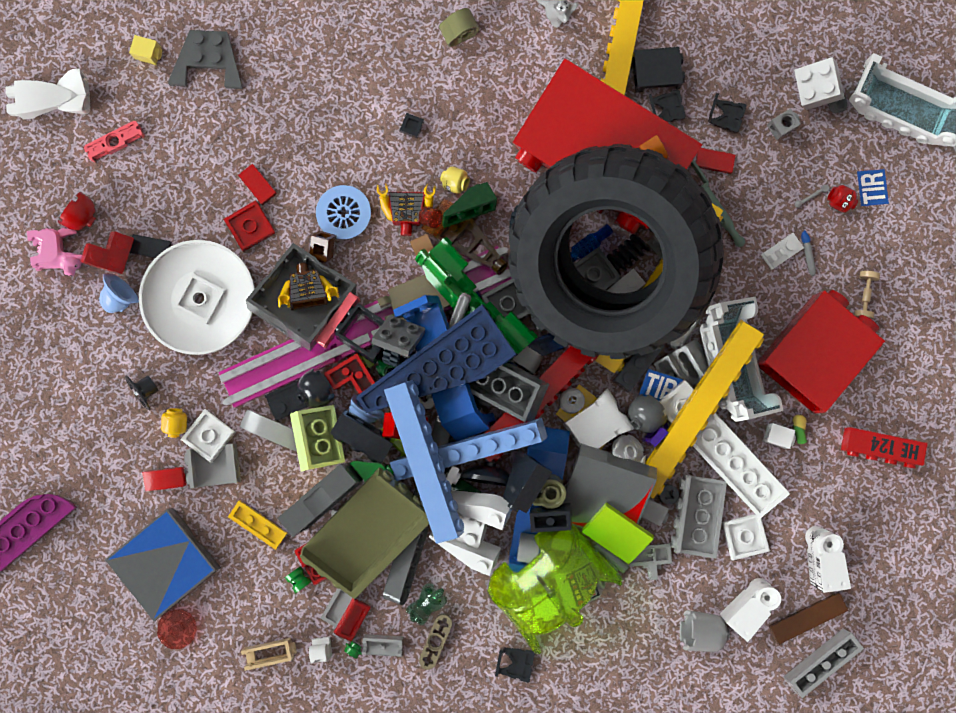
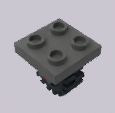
(397, 339)

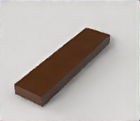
(808, 618)

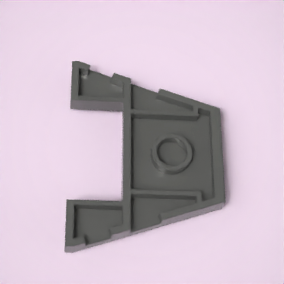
(207, 51)

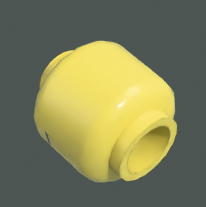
(455, 180)

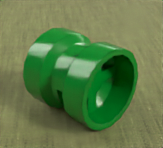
(298, 579)

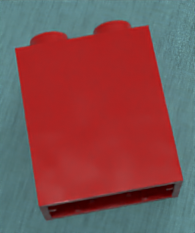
(821, 351)

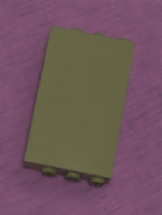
(366, 533)

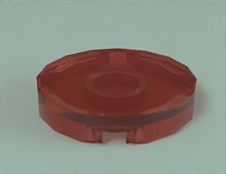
(176, 623)

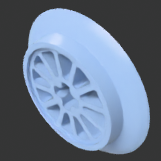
(347, 192)

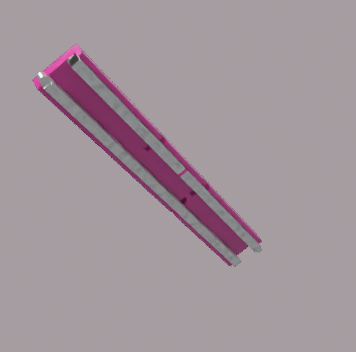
(291, 360)

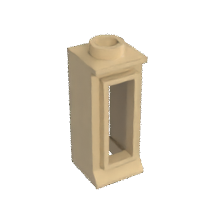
(252, 663)

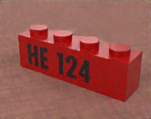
(883, 446)

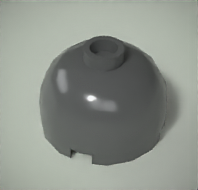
(647, 414)

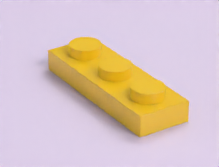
(257, 524)

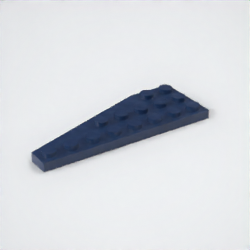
(456, 357)

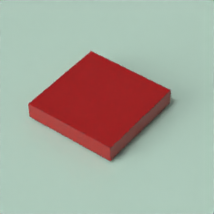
(249, 226)

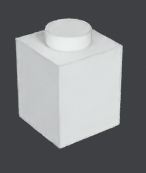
(779, 436)

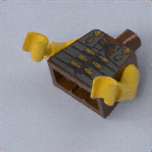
(306, 289)

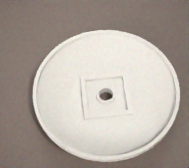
(170, 293)

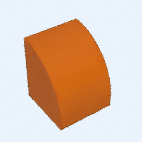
(655, 145)

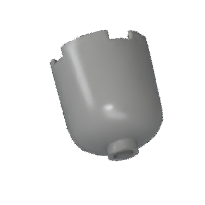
(703, 632)

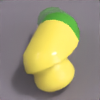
(799, 427)

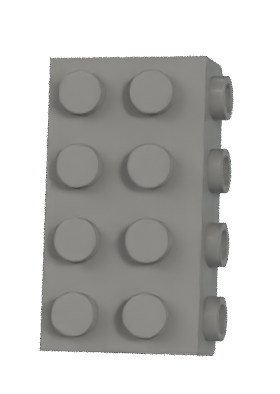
(699, 516)

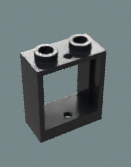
(344, 327)

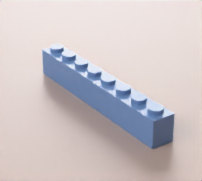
(480, 446)
(424, 461)

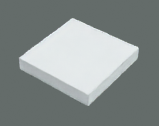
(208, 436)
(745, 536)

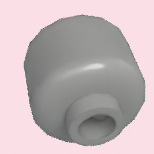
(564, 402)

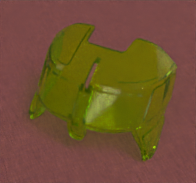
(569, 570)

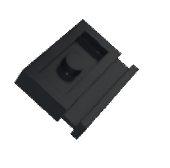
(284, 401)

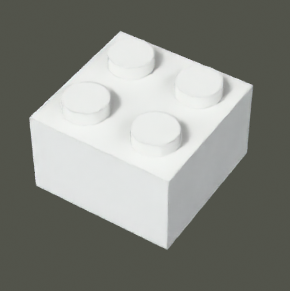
(819, 83)

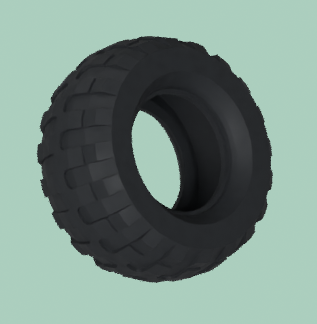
(659, 196)

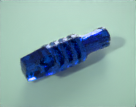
(590, 242)

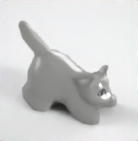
(558, 10)

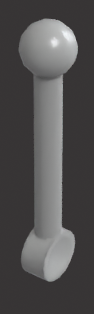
(825, 188)

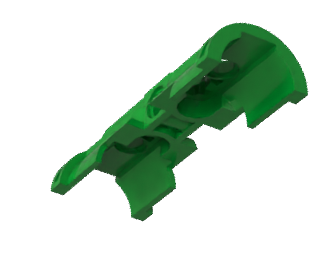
(444, 271)

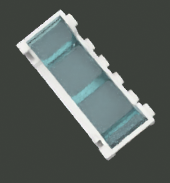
(905, 105)
(747, 394)

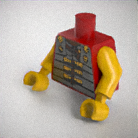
(405, 207)

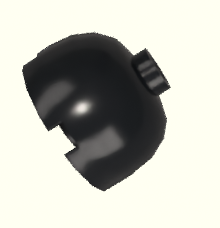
(314, 389)

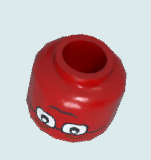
(842, 198)

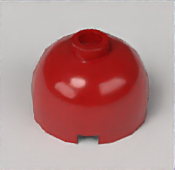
(78, 213)

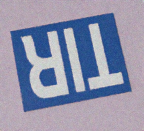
(872, 187)
(658, 384)

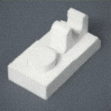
(782, 251)

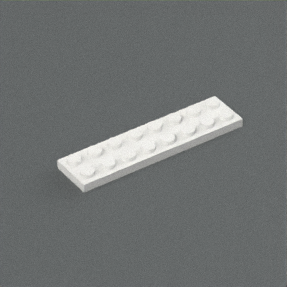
(730, 457)

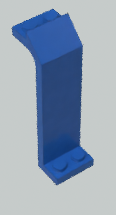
(455, 405)
(553, 455)

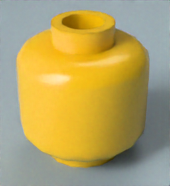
(174, 422)

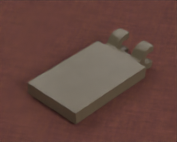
(410, 291)

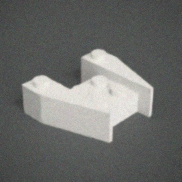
(477, 512)

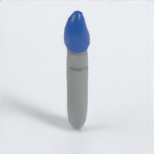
(808, 253)

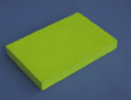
(617, 533)

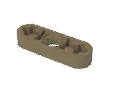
(436, 625)

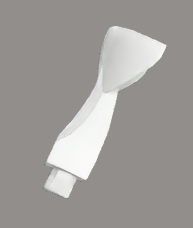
(40, 97)

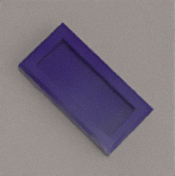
(655, 438)

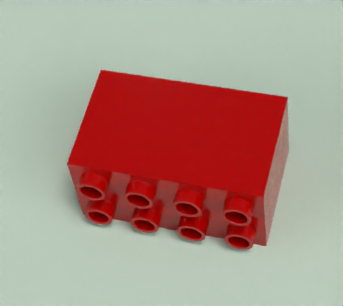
(586, 113)

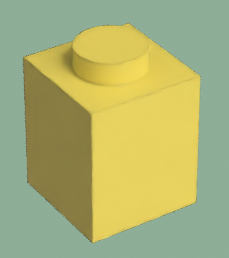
(145, 50)

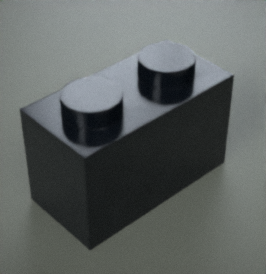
(548, 519)

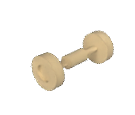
(869, 276)

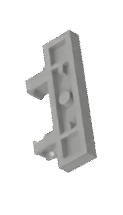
(652, 558)

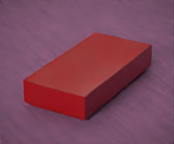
(715, 160)
(257, 184)
(352, 619)

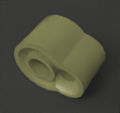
(459, 27)
(552, 493)

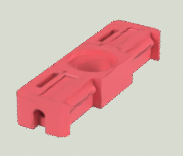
(102, 147)
(340, 315)

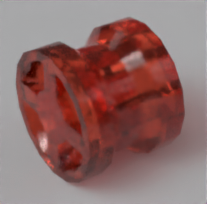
(430, 217)

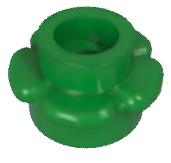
(353, 649)

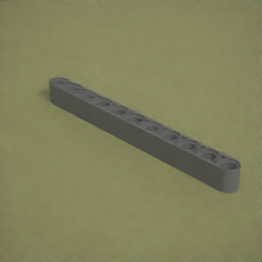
(406, 563)

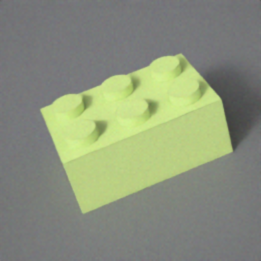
(313, 439)

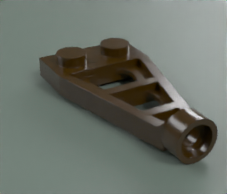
(457, 230)

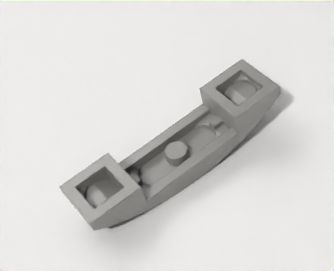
(269, 429)

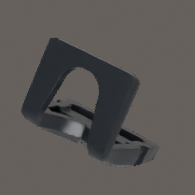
(671, 106)
(731, 114)
(520, 664)

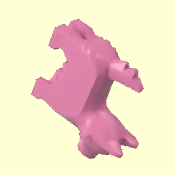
(51, 251)

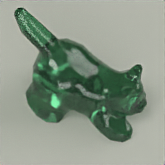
(428, 602)

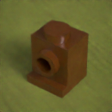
(322, 245)

